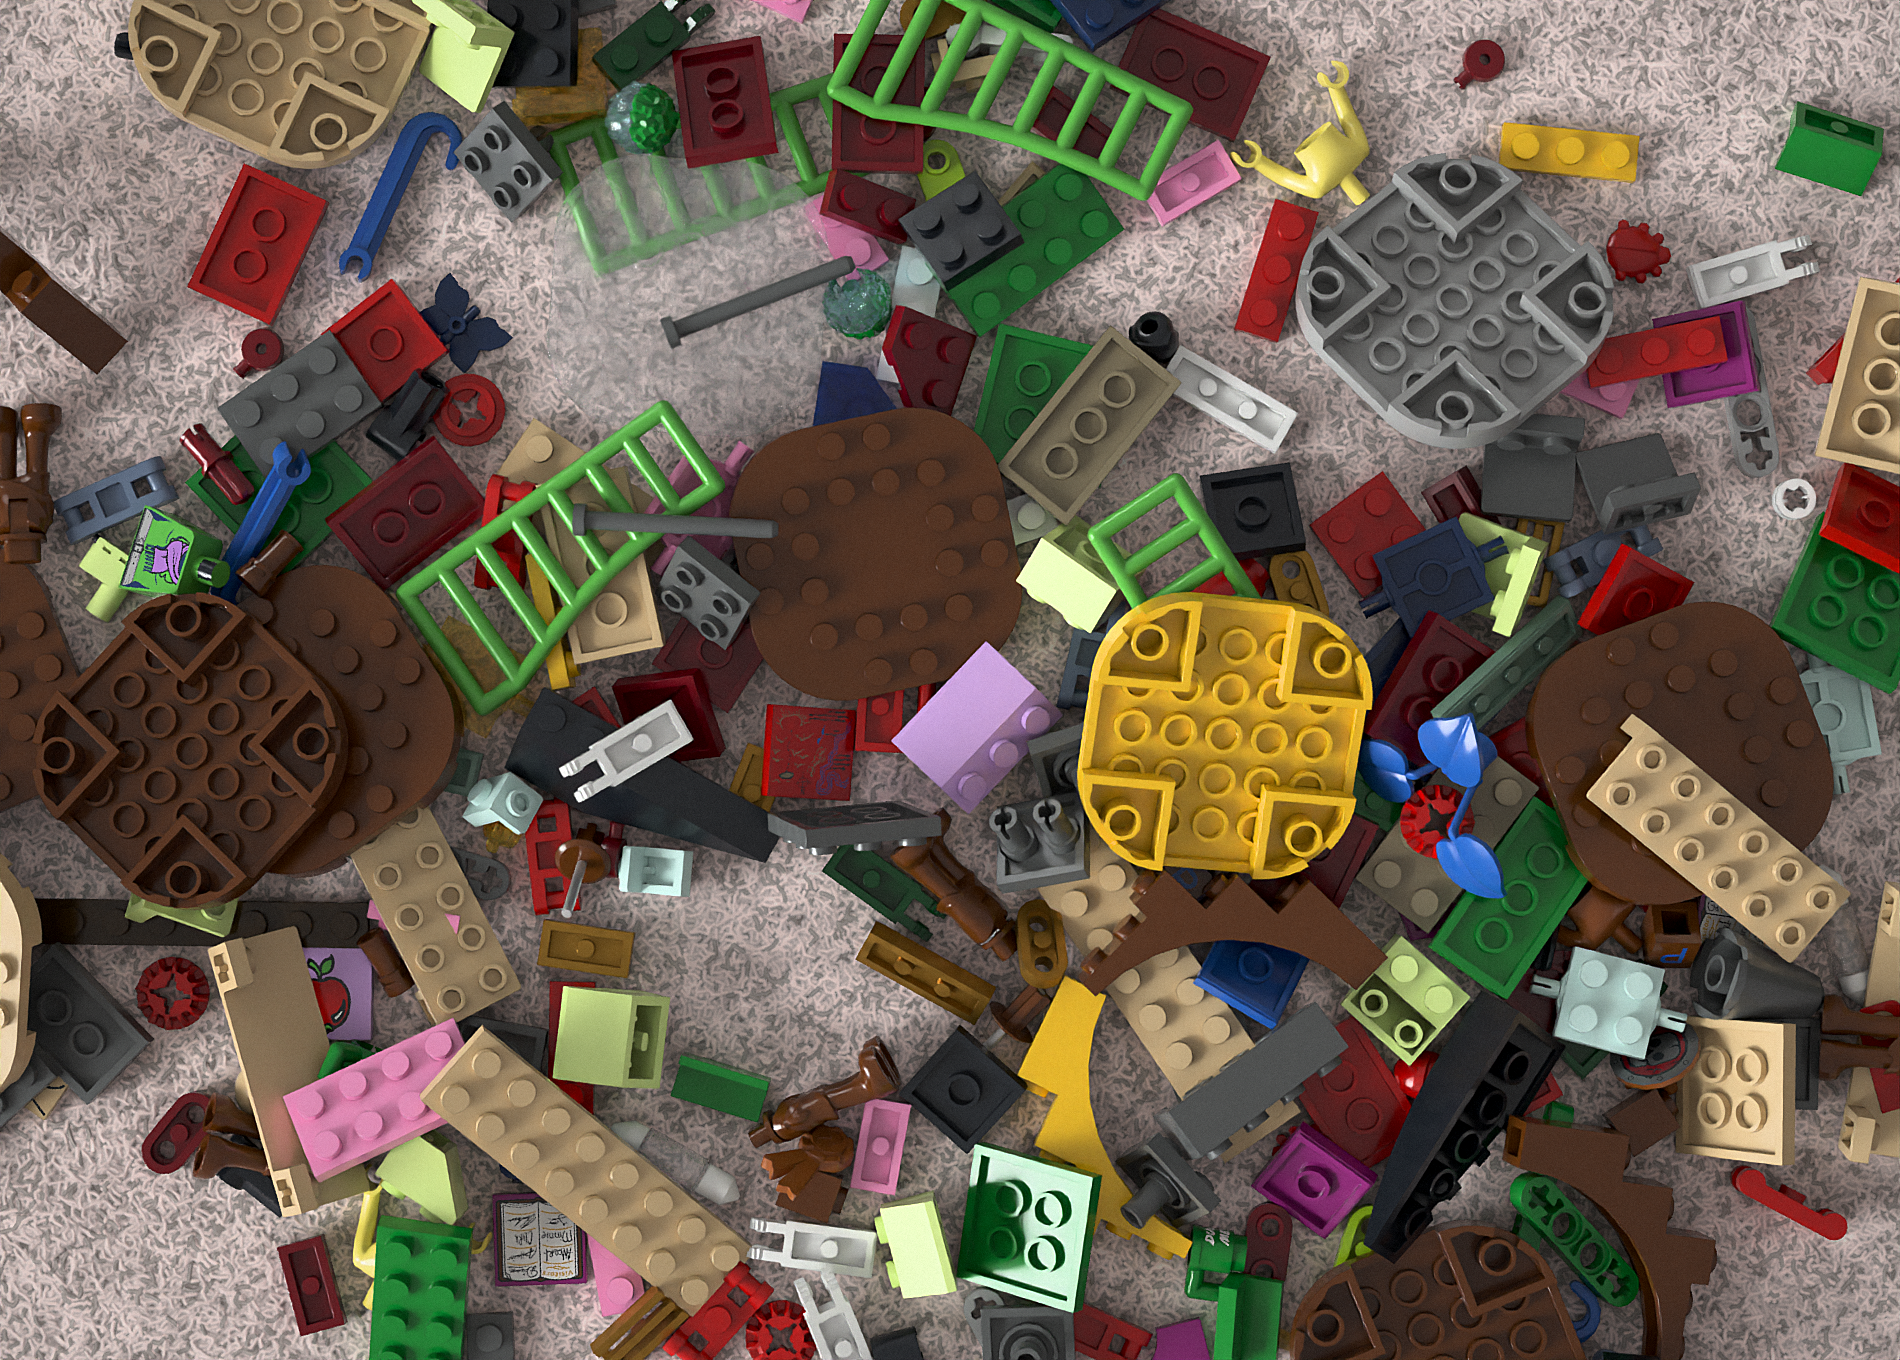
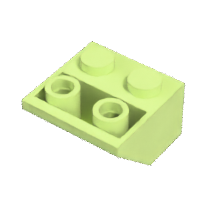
(1405, 1000)
(611, 1037)
(429, 1174)

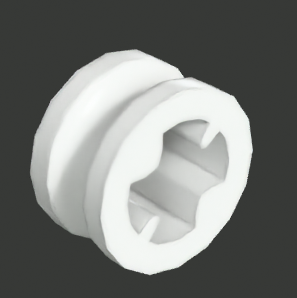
(1797, 512)

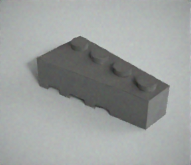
(1253, 1083)

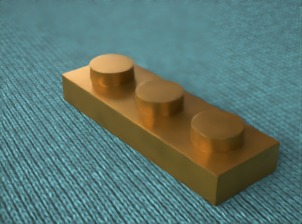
(925, 973)

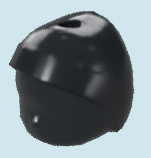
(1155, 336)

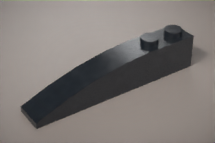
(659, 799)
(1479, 1079)

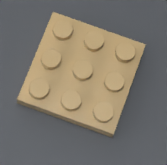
(1740, 1092)

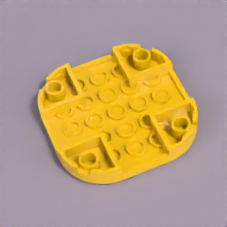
(1223, 734)

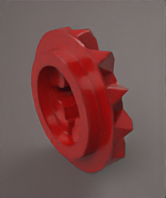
(490, 403)
(1416, 814)
(188, 979)
(779, 1315)

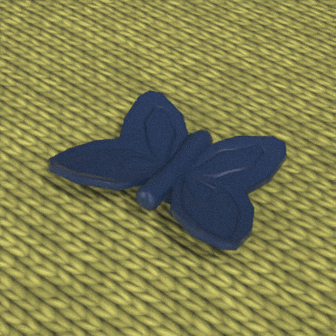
(459, 328)

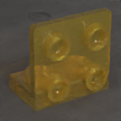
(570, 104)

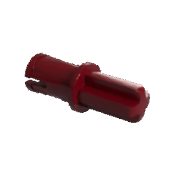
(217, 464)

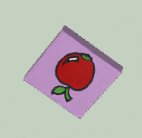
(343, 991)

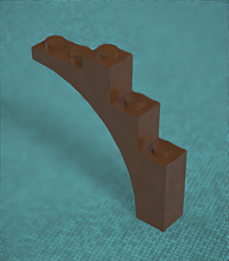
(56, 307)
(1231, 910)
(1636, 1208)

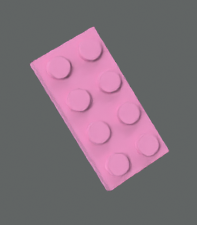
(372, 1102)

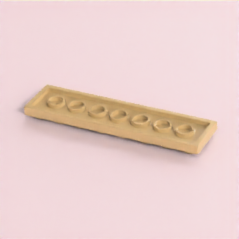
(1176, 1020)
(585, 1170)

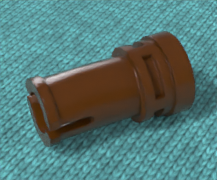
(262, 570)
(389, 965)

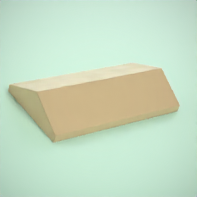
(1864, 399)

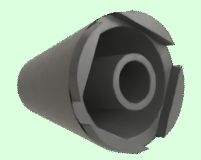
(1751, 982)

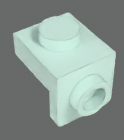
(503, 800)
(655, 871)

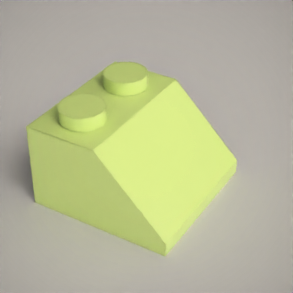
(1073, 576)
(918, 1246)

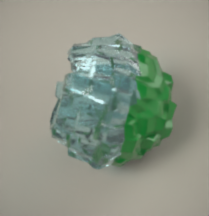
(641, 118)
(858, 309)

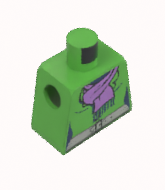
(173, 557)

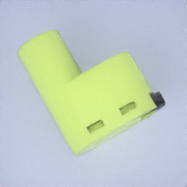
(106, 564)

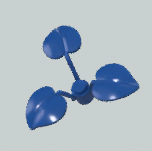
(1463, 756)

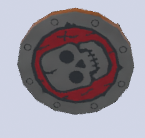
(1666, 1061)

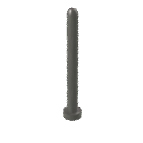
(755, 299)
(671, 524)

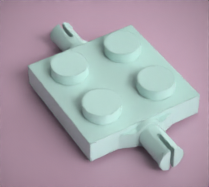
(1844, 716)
(1608, 1003)

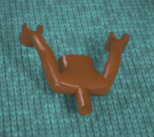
(1596, 919)

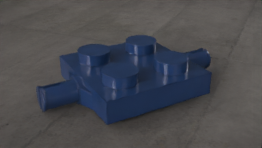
(1434, 573)

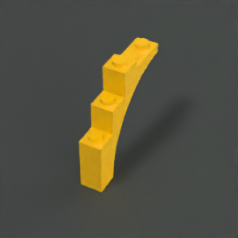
(1059, 1064)

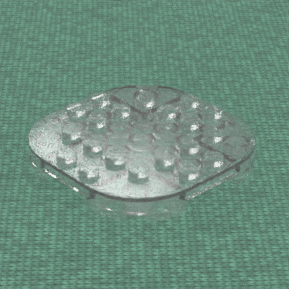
(672, 241)

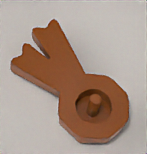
(819, 1150)

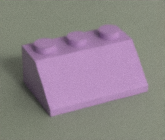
(976, 727)

